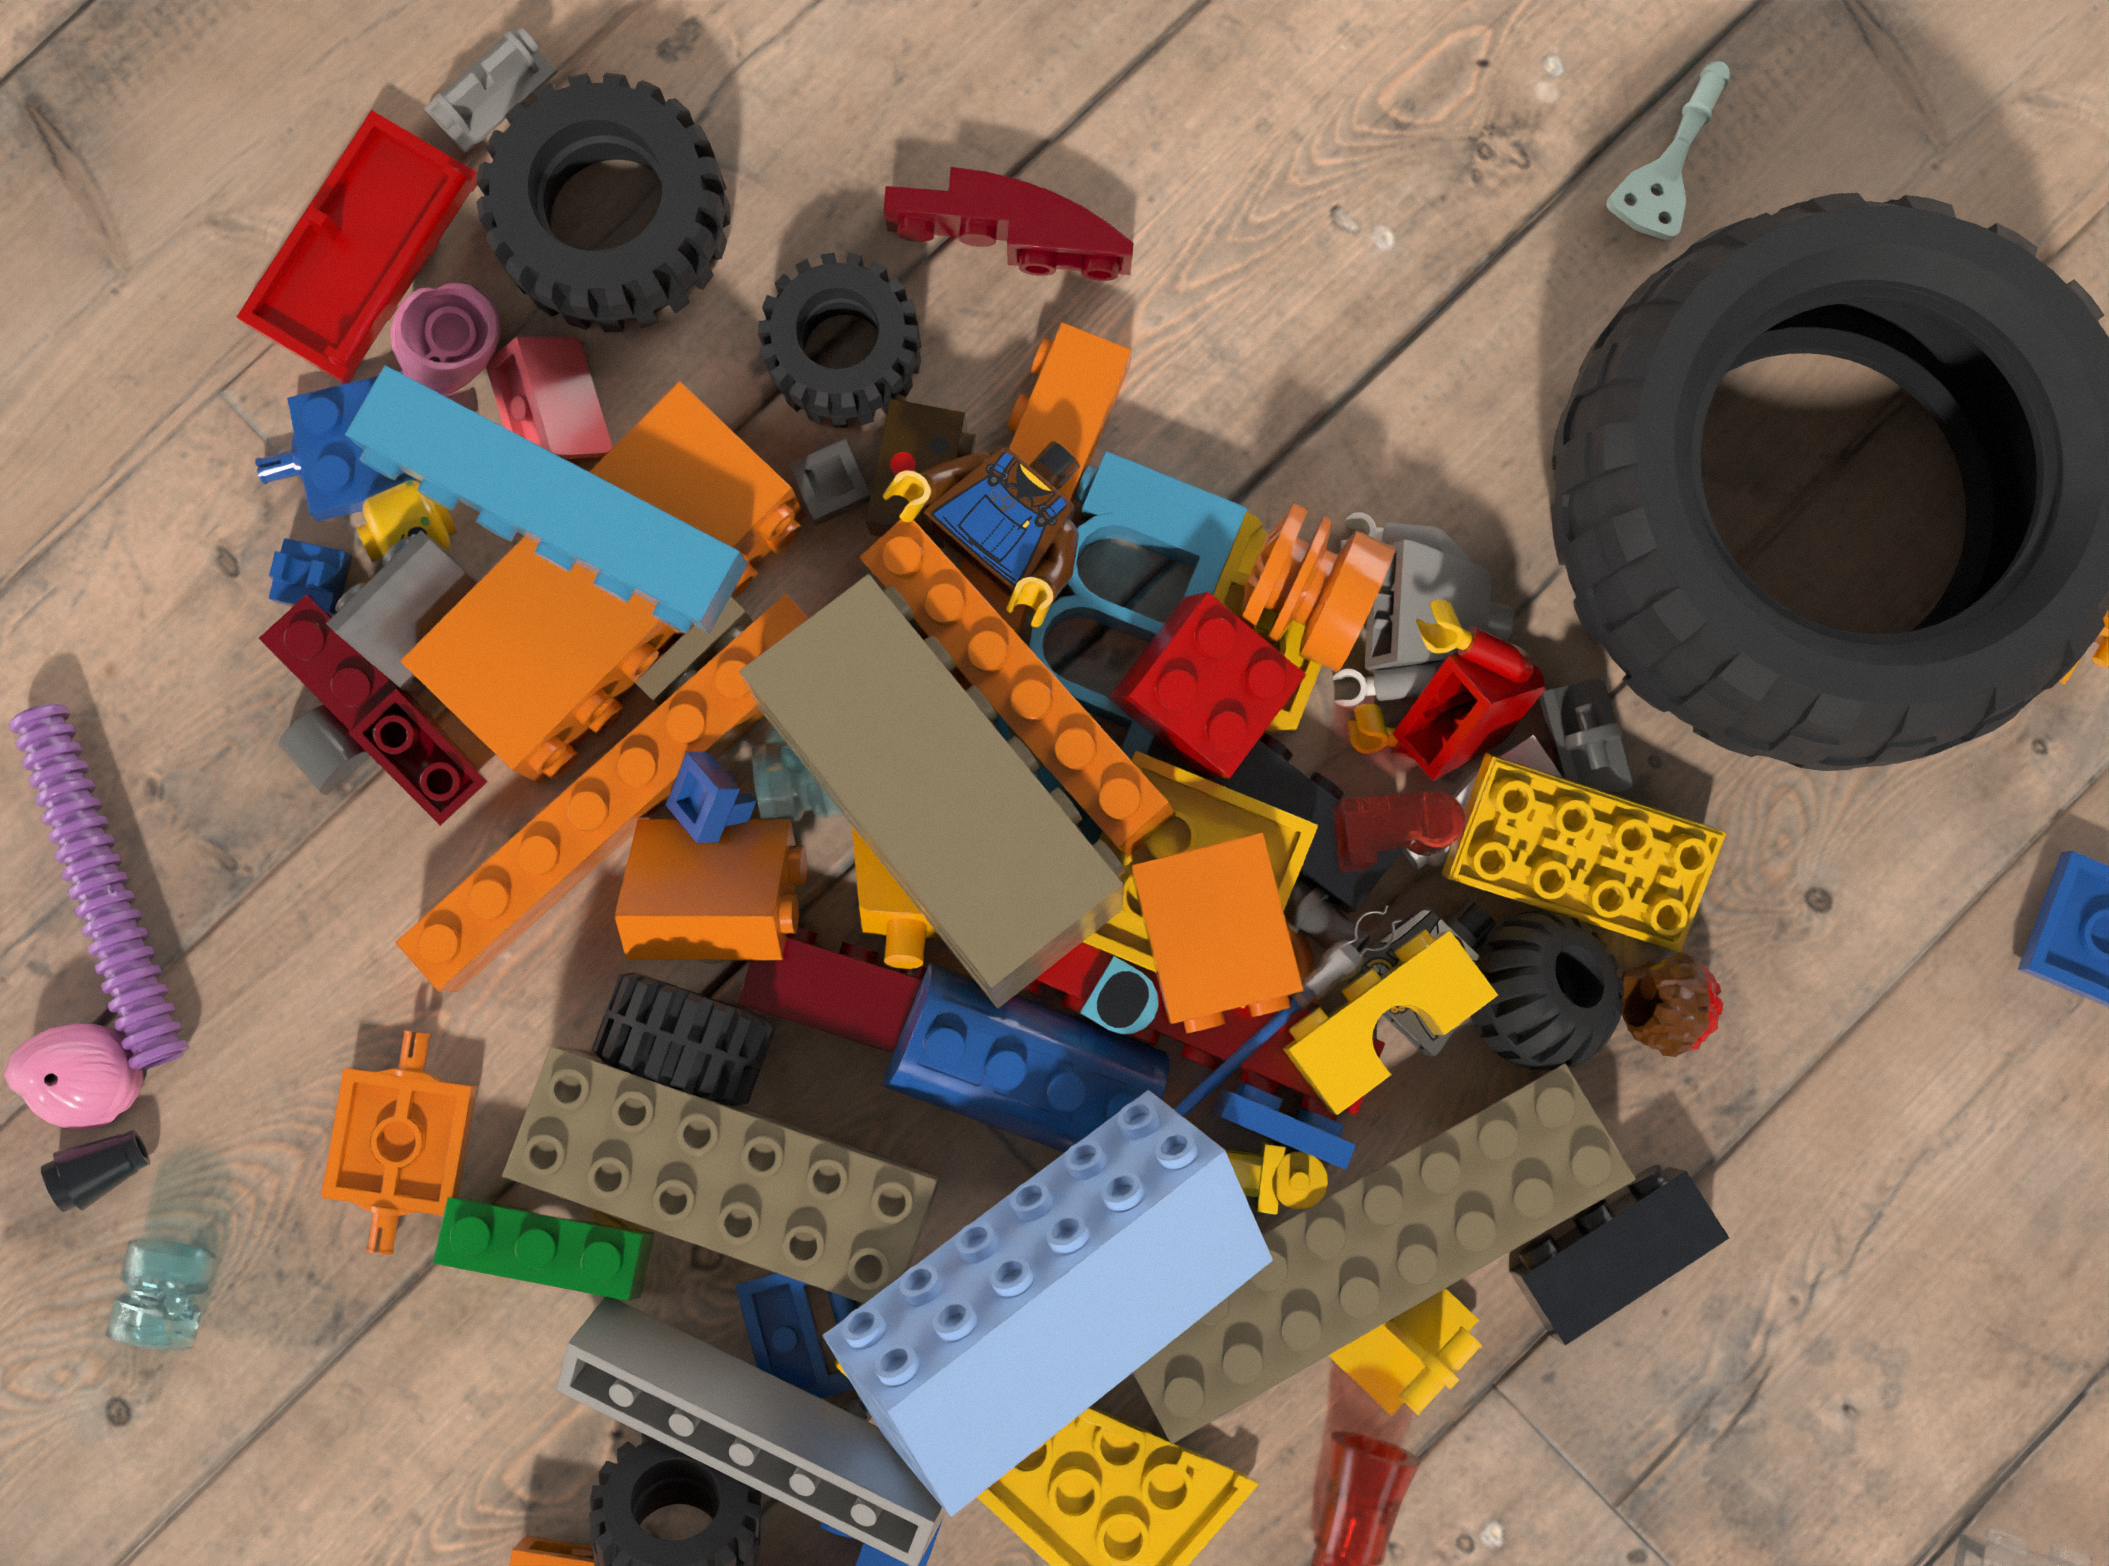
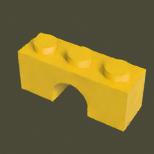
(1338, 1049)

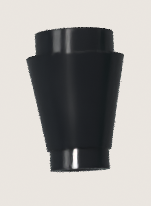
(93, 1169)

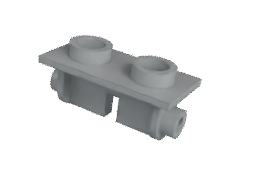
(490, 89)

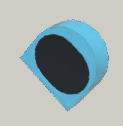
(1122, 999)

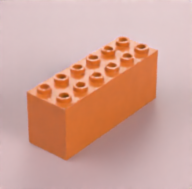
(548, 655)

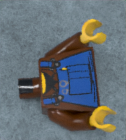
(1002, 518)

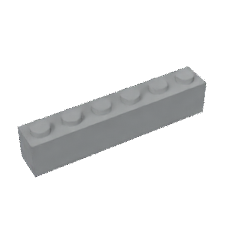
(749, 1427)

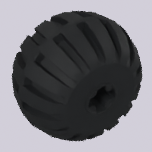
(1552, 989)

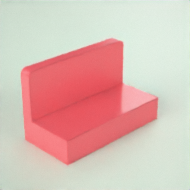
(549, 396)

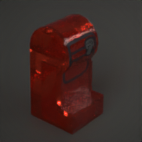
(1409, 821)

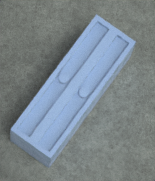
(1050, 1299)

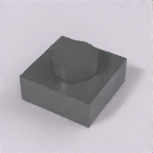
(830, 482)

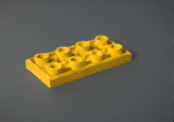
(1583, 852)

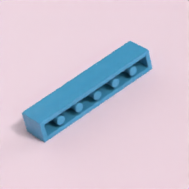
(547, 500)

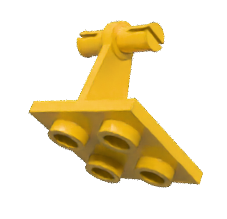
(1412, 1353)

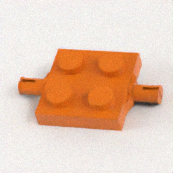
(398, 1141)

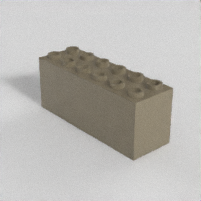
(937, 788)
(721, 1176)

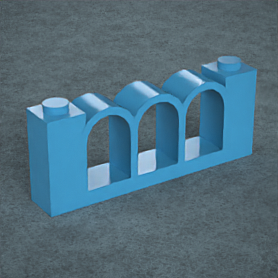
(1159, 515)

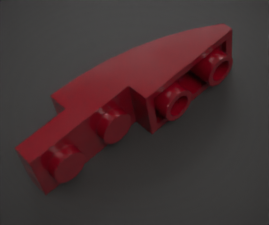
(1038, 224)
(375, 710)

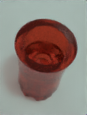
(1361, 1499)

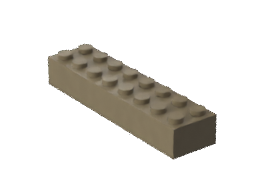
(1390, 1247)

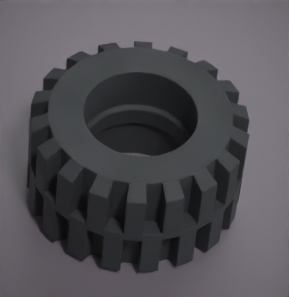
(830, 292)
(683, 1039)
(660, 1477)

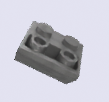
(401, 605)

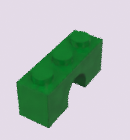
(543, 1248)

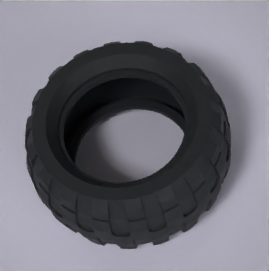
(2001, 365)

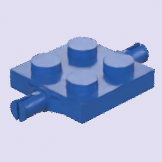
(325, 456)

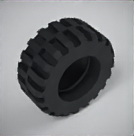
(590, 126)

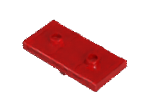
(358, 247)

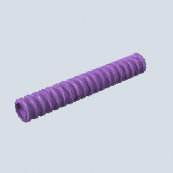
(98, 885)

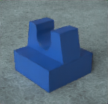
(308, 570)
(707, 798)

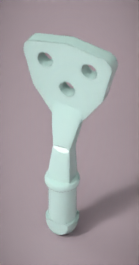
(1665, 172)

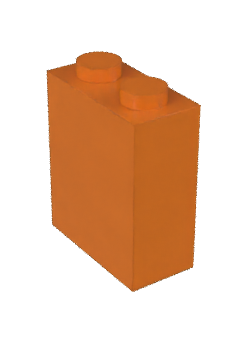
(710, 897)
(1217, 932)

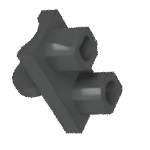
(1586, 735)

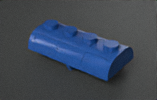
(1018, 1063)

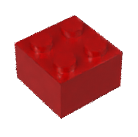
(1207, 686)

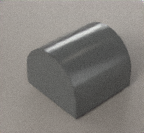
(322, 748)

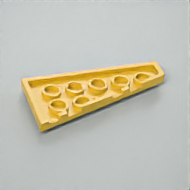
(1115, 1496)

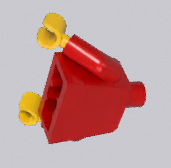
(1465, 706)

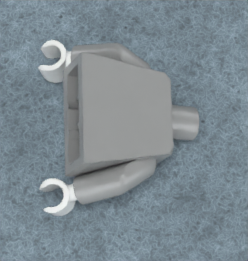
(1422, 570)

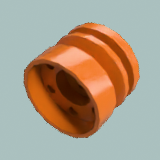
(1316, 587)

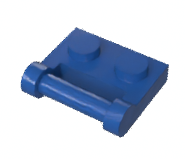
(787, 1335)

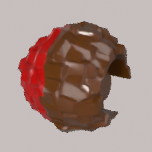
(1671, 1004)

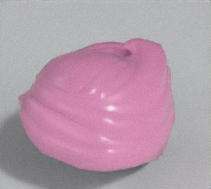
(447, 326)
(90, 1072)

